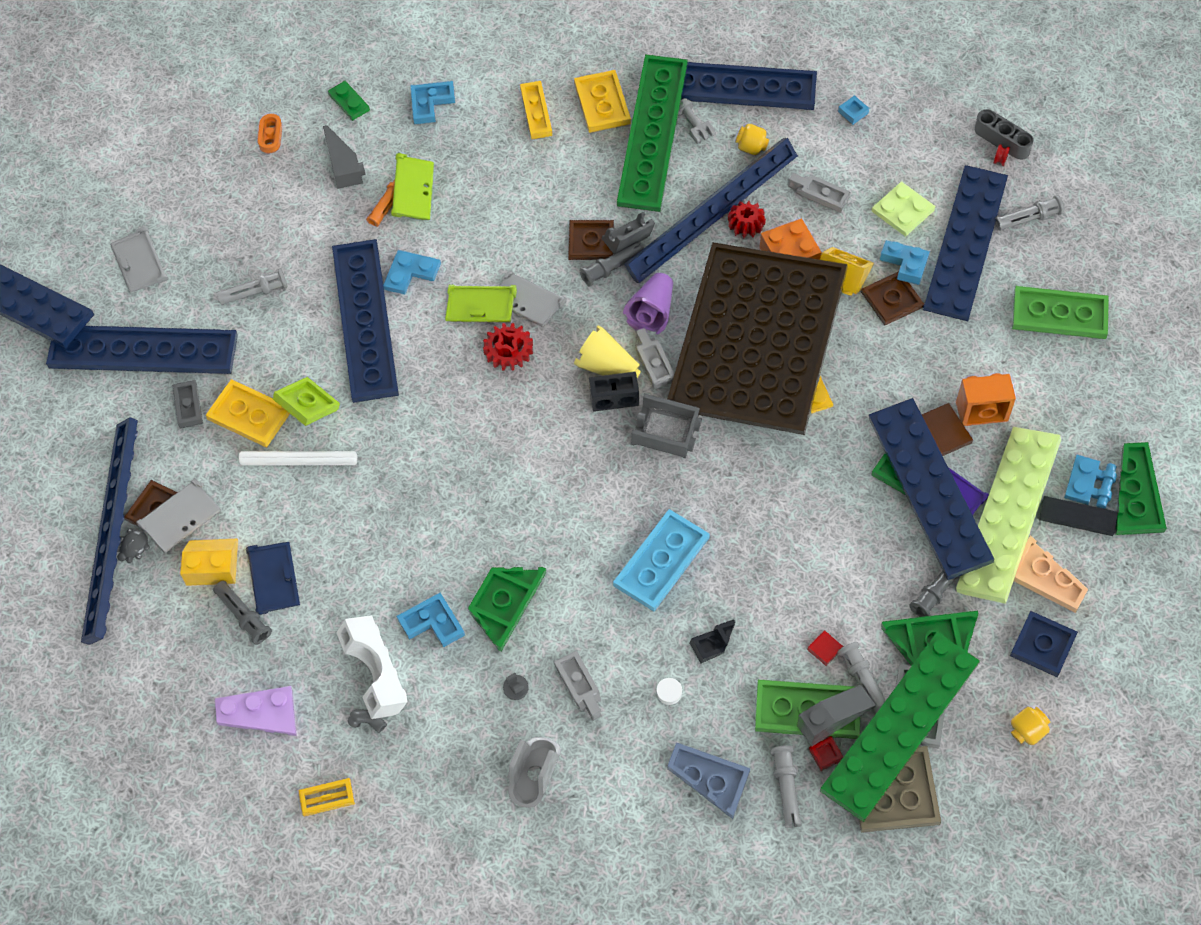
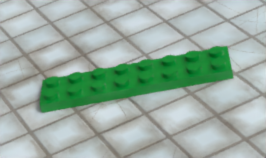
(652, 133)
(899, 727)

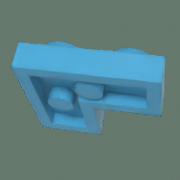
(426, 96)
(910, 258)
(407, 266)
(432, 614)

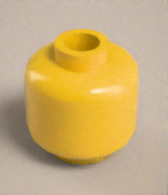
(752, 139)
(1030, 725)

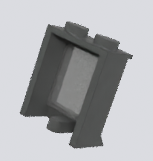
(666, 426)

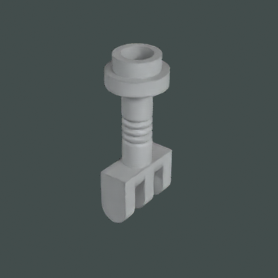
(698, 128)

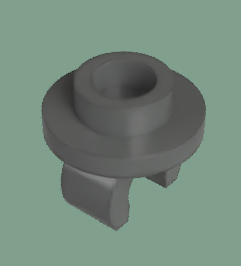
(515, 687)

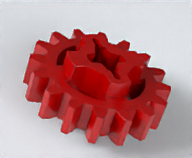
(509, 353)

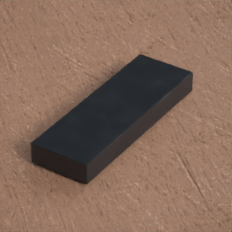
(1078, 516)

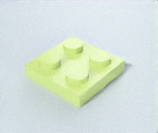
(903, 209)

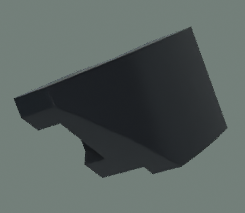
(712, 643)

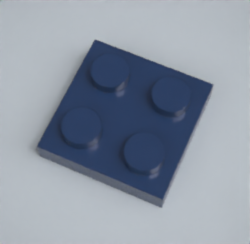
(1043, 644)

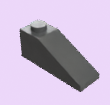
(343, 160)
(834, 714)

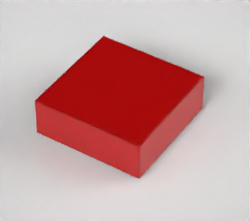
(825, 648)
(826, 753)

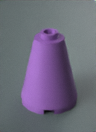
(651, 304)

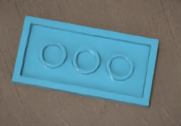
(661, 560)

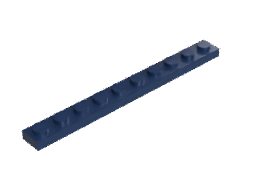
(710, 210)
(109, 532)

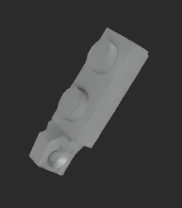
(820, 191)
(653, 359)
(579, 683)

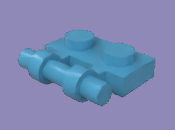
(1082, 481)

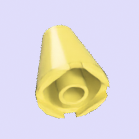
(605, 355)

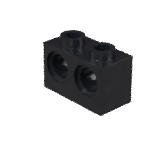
(614, 391)

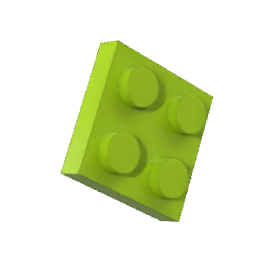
(306, 401)

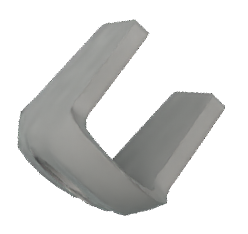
(536, 752)

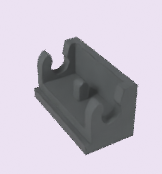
(628, 234)

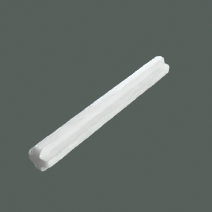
(298, 458)

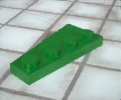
(1138, 495)

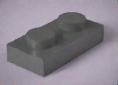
(187, 404)

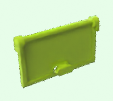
(410, 194)
(476, 301)

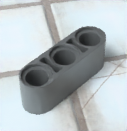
(1001, 131)

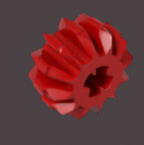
(746, 219)

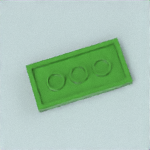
(1060, 312)
(782, 702)

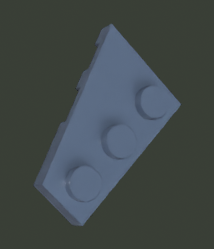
(710, 776)

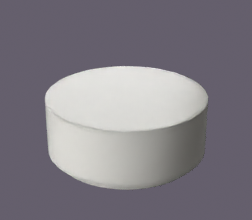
(669, 691)

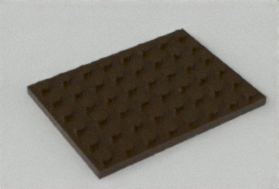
(758, 337)

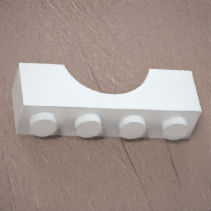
(363, 640)

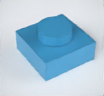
(853, 110)

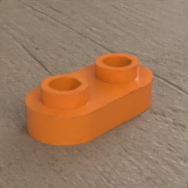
(270, 135)

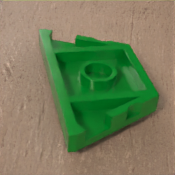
(504, 600)
(914, 634)

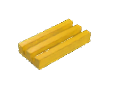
(327, 806)

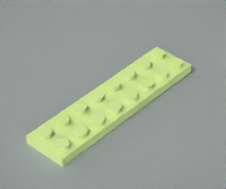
(1011, 511)

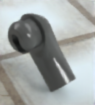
(362, 716)

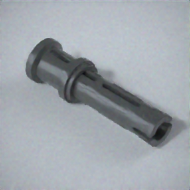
(603, 267)
(930, 596)
(247, 618)

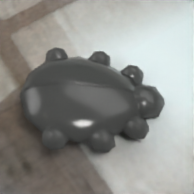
(132, 545)

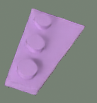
(260, 710)

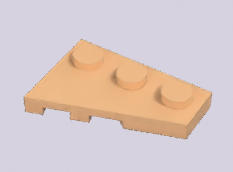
(1047, 578)

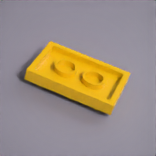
(602, 101)
(248, 413)

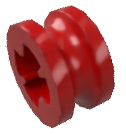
(1001, 155)

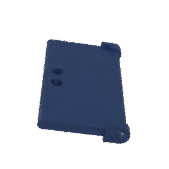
(268, 570)

